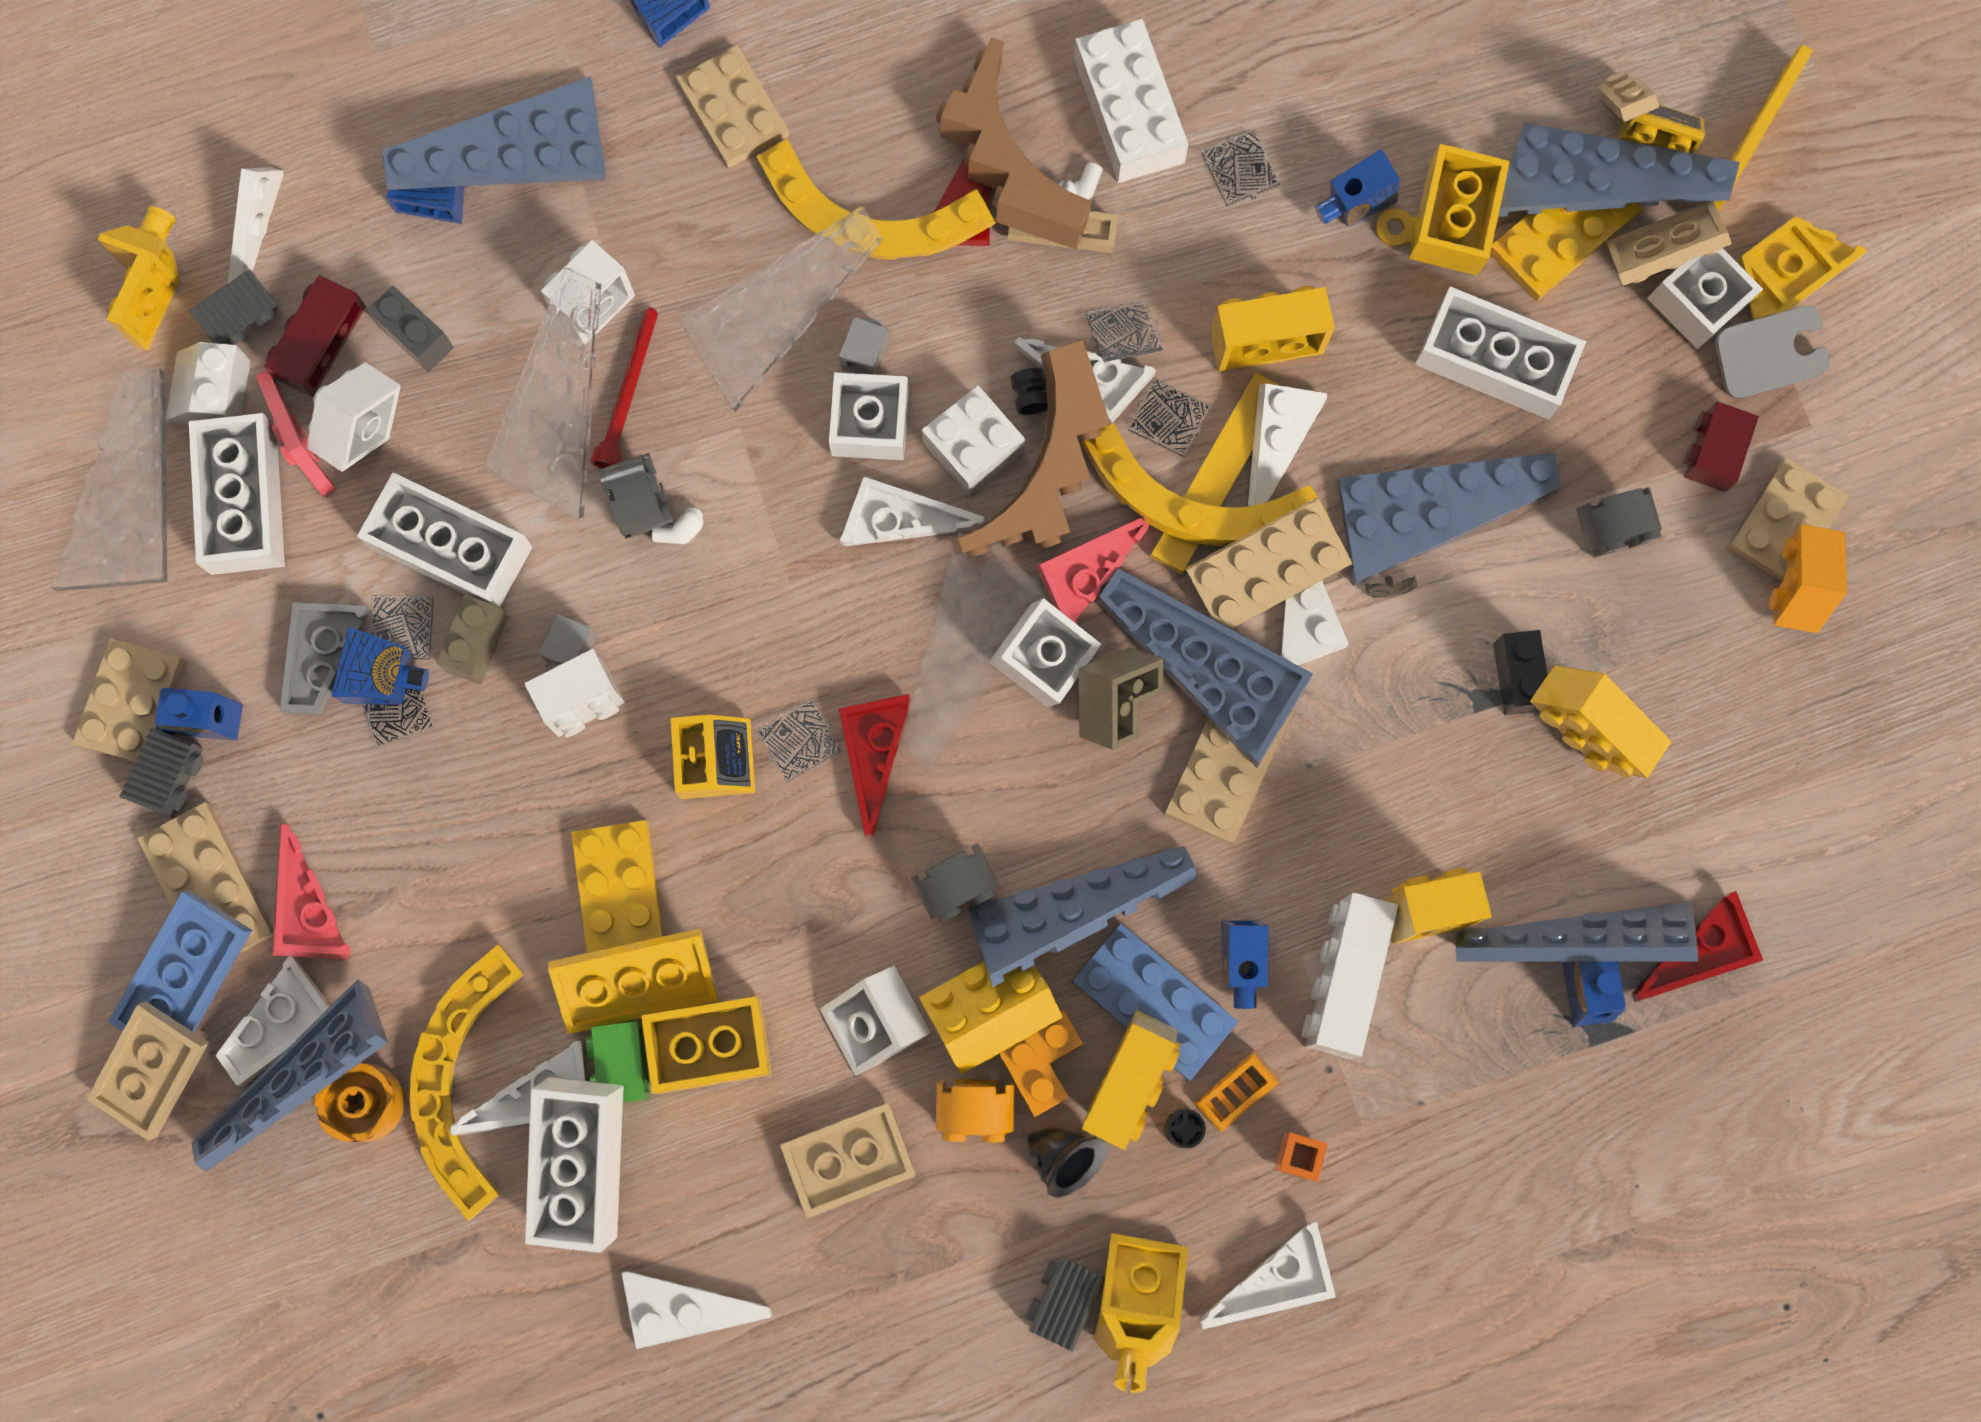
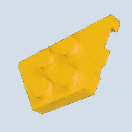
(1794, 265)

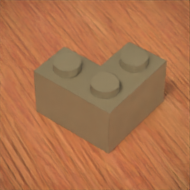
(1112, 692)

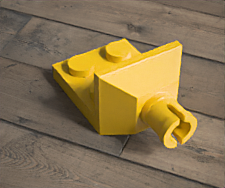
(149, 276)
(1140, 1305)

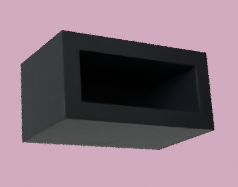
(1519, 669)

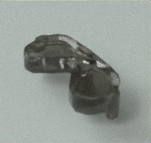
(1381, 590)

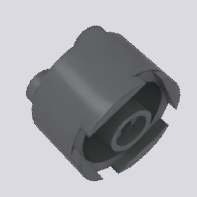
(636, 495)
(1620, 519)
(955, 883)

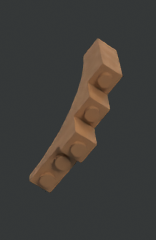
(1022, 194)
(1073, 411)

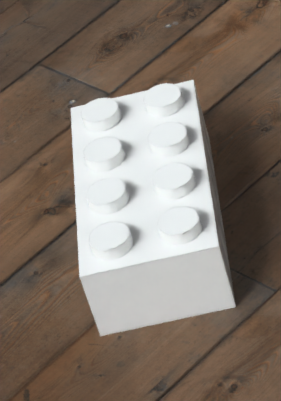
(1130, 100)
(1500, 353)
(236, 494)
(444, 540)
(1350, 976)
(574, 1164)

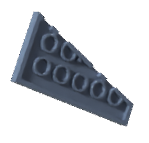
(525, 142)
(1600, 172)
(1419, 509)
(1224, 673)
(1067, 911)
(1616, 936)
(322, 1054)

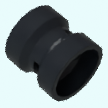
(1030, 391)
(1191, 1128)

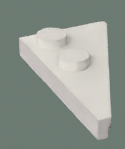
(254, 206)
(1116, 381)
(1280, 427)
(896, 514)
(1310, 626)
(513, 1103)
(1287, 1279)
(671, 1311)

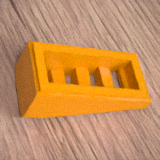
(1261, 1067)

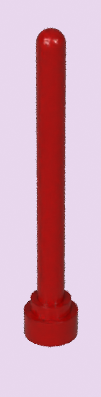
(608, 450)

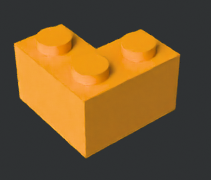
(1813, 579)
(1030, 1063)

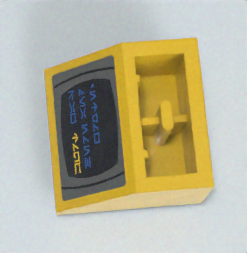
(1665, 129)
(712, 756)

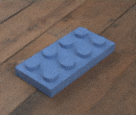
(185, 963)
(1133, 976)

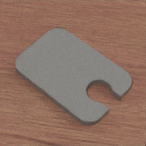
(1762, 352)

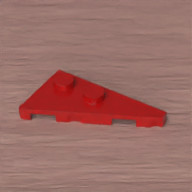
(872, 741)

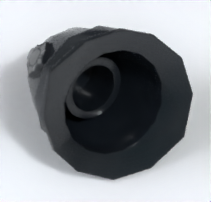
(1065, 1159)

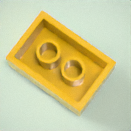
(1459, 209)
(1271, 328)
(1600, 721)
(1438, 905)
(984, 1019)
(706, 1045)
(1132, 1080)

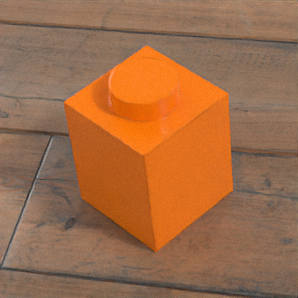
(1300, 1156)

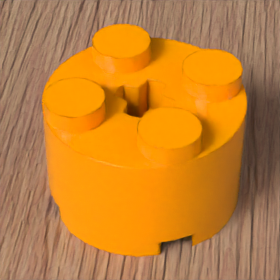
(382, 1109)
(974, 1109)

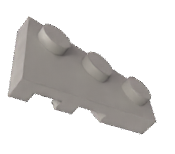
(314, 653)

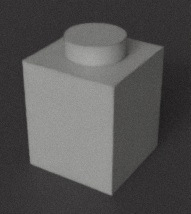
(864, 346)
(566, 641)

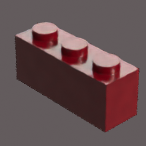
(314, 335)

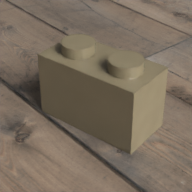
(472, 639)

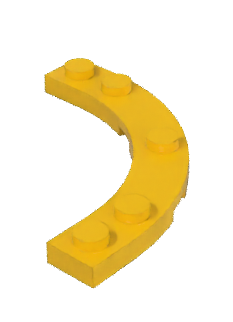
(900, 238)
(1172, 512)
(433, 1079)

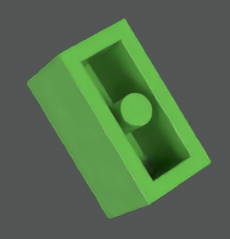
(620, 1058)

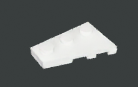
(274, 1023)

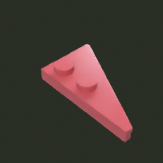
(290, 432)
(1079, 573)
(301, 916)

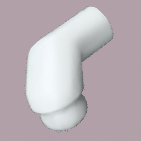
(1087, 183)
(682, 530)

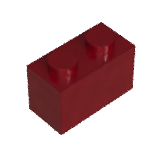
(1720, 446)

